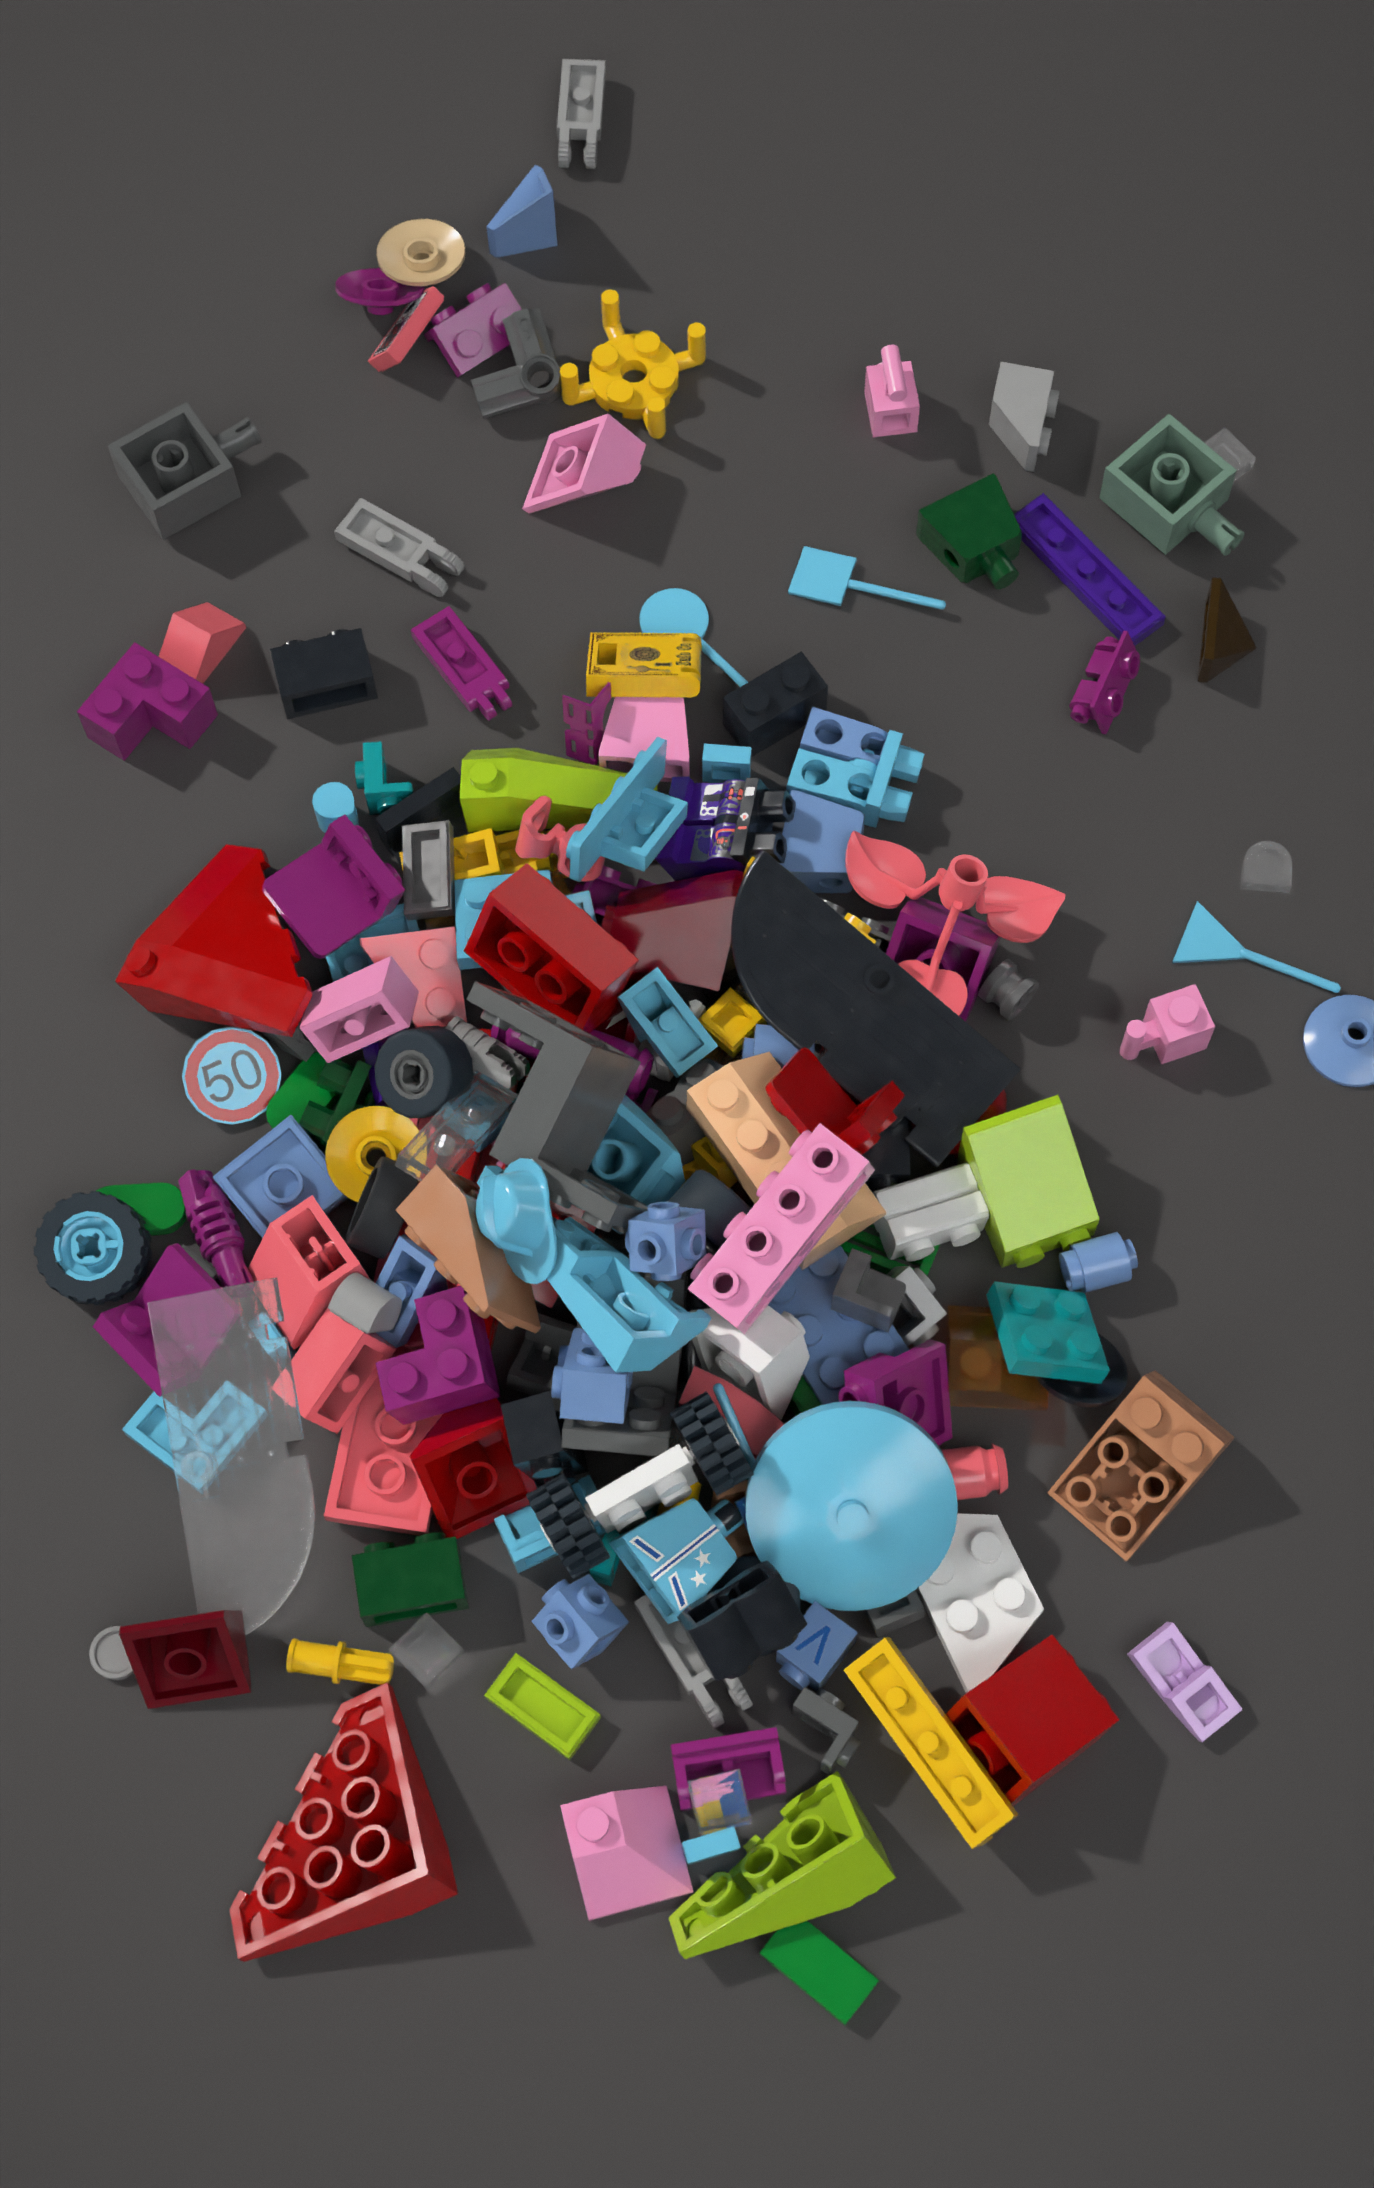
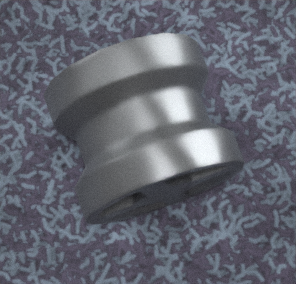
(1008, 989)

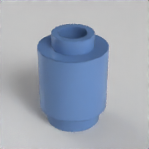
(1098, 1263)

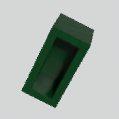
(409, 1579)

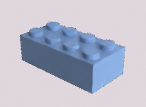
(831, 1338)

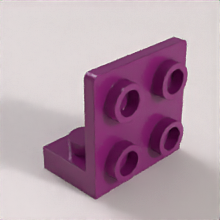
(129, 1325)

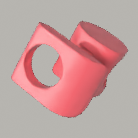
(537, 845)

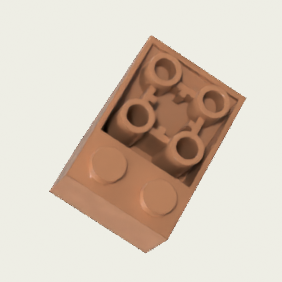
(445, 1222)
(1140, 1464)

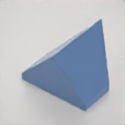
(525, 219)

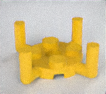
(627, 353)

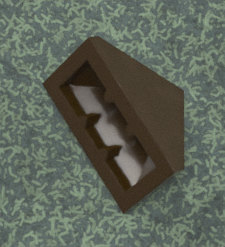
(1223, 633)

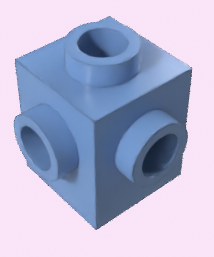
(666, 1240)
(579, 1620)

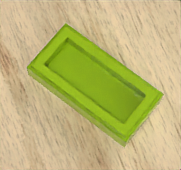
(542, 1706)

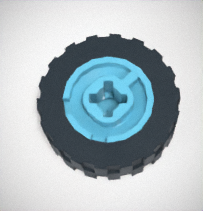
(92, 1248)

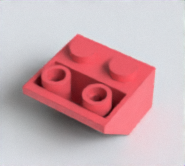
(309, 1264)

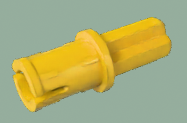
(339, 1662)

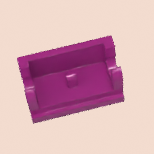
(752, 1752)

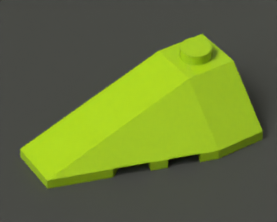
(507, 781)
(803, 1869)

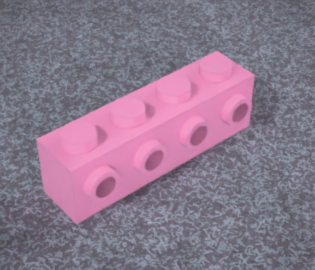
(780, 1227)

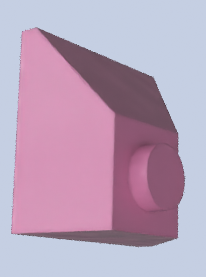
(584, 463)
(626, 1850)

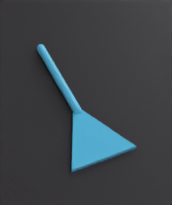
(1209, 941)

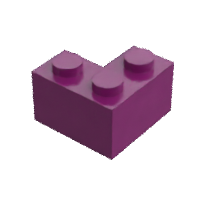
(146, 694)
(449, 1371)

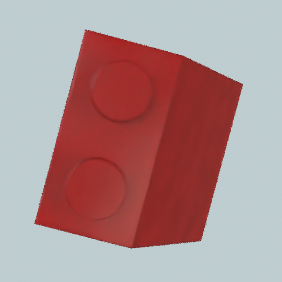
(1032, 1718)

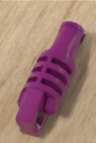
(214, 1226)

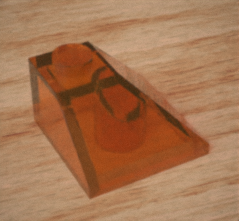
(978, 1366)

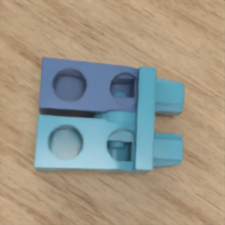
(854, 766)

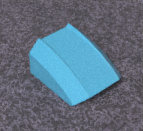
(638, 1157)

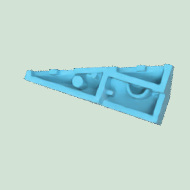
(615, 1306)

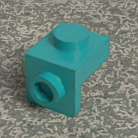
(372, 777)

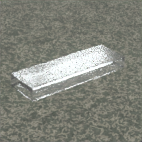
(457, 1128)

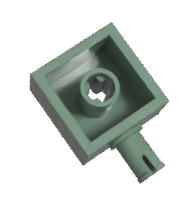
(1172, 487)

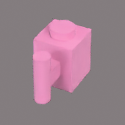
(891, 395)
(1173, 1024)

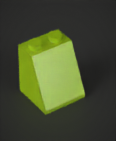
(1030, 1182)

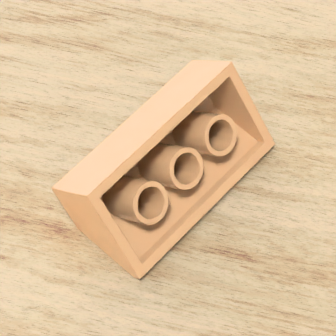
(757, 1139)

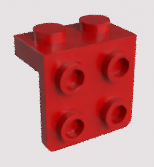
(812, 1096)

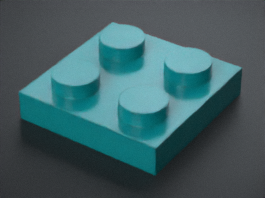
(1047, 1333)

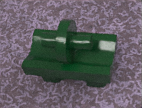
(345, 1082)

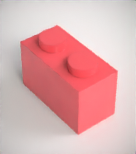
(336, 1370)

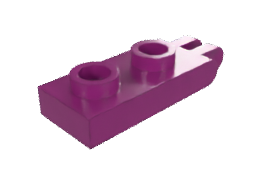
(462, 662)

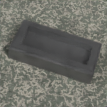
(428, 870)

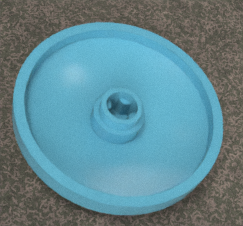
(851, 1505)

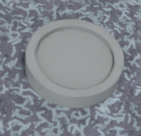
(109, 1656)

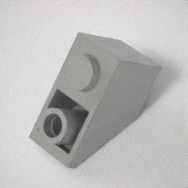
(1020, 408)

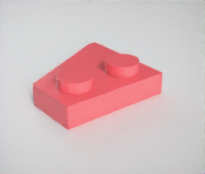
(431, 966)

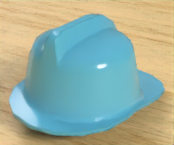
(518, 1218)

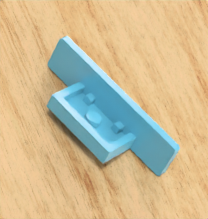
(632, 820)

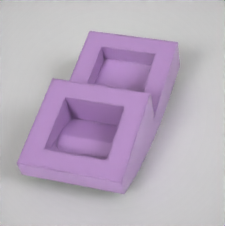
(1184, 1682)

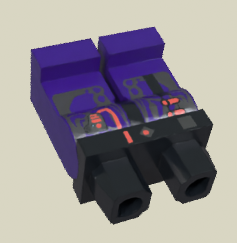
(725, 826)

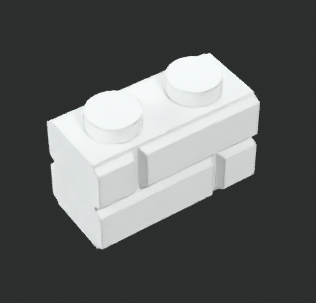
(931, 1212)

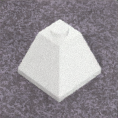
(760, 1362)

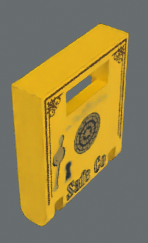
(644, 664)

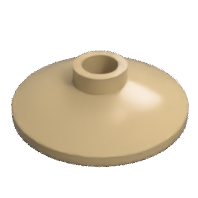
(420, 252)

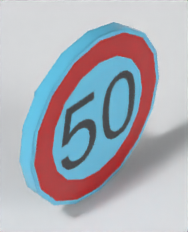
(231, 1075)

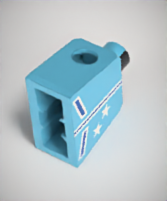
(680, 1553)

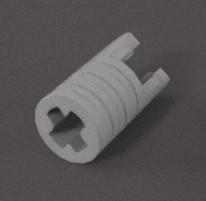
(490, 1055)

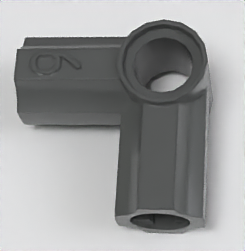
(533, 353)

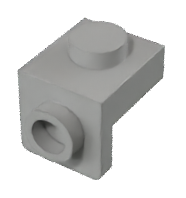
(918, 1304)

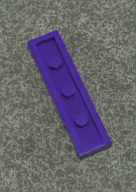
(1087, 571)

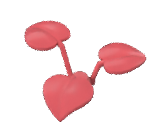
(1014, 907)

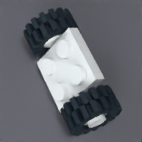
(626, 1499)

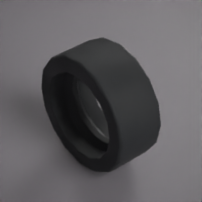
(375, 1217)

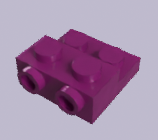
(908, 1383)

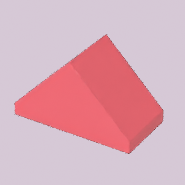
(200, 639)

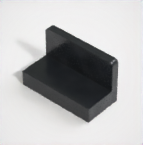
(431, 803)

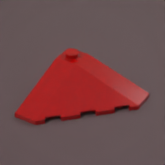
(221, 952)
(356, 1846)

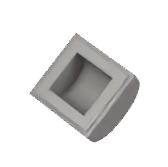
(365, 1304)

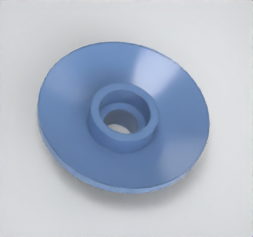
(1330, 1046)

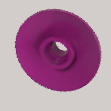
(375, 290)

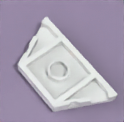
(980, 1598)

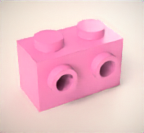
(359, 1009)

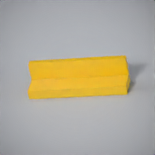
(931, 1743)

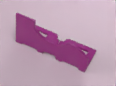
(580, 726)

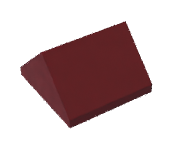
(189, 1657)

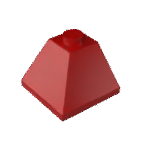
(470, 1469)

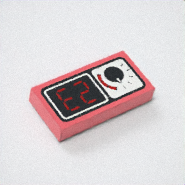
(406, 330)

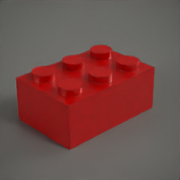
(550, 950)

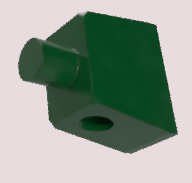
(973, 533)

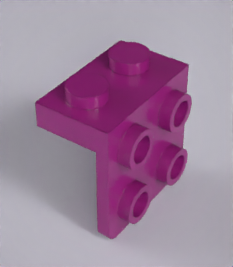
(335, 889)

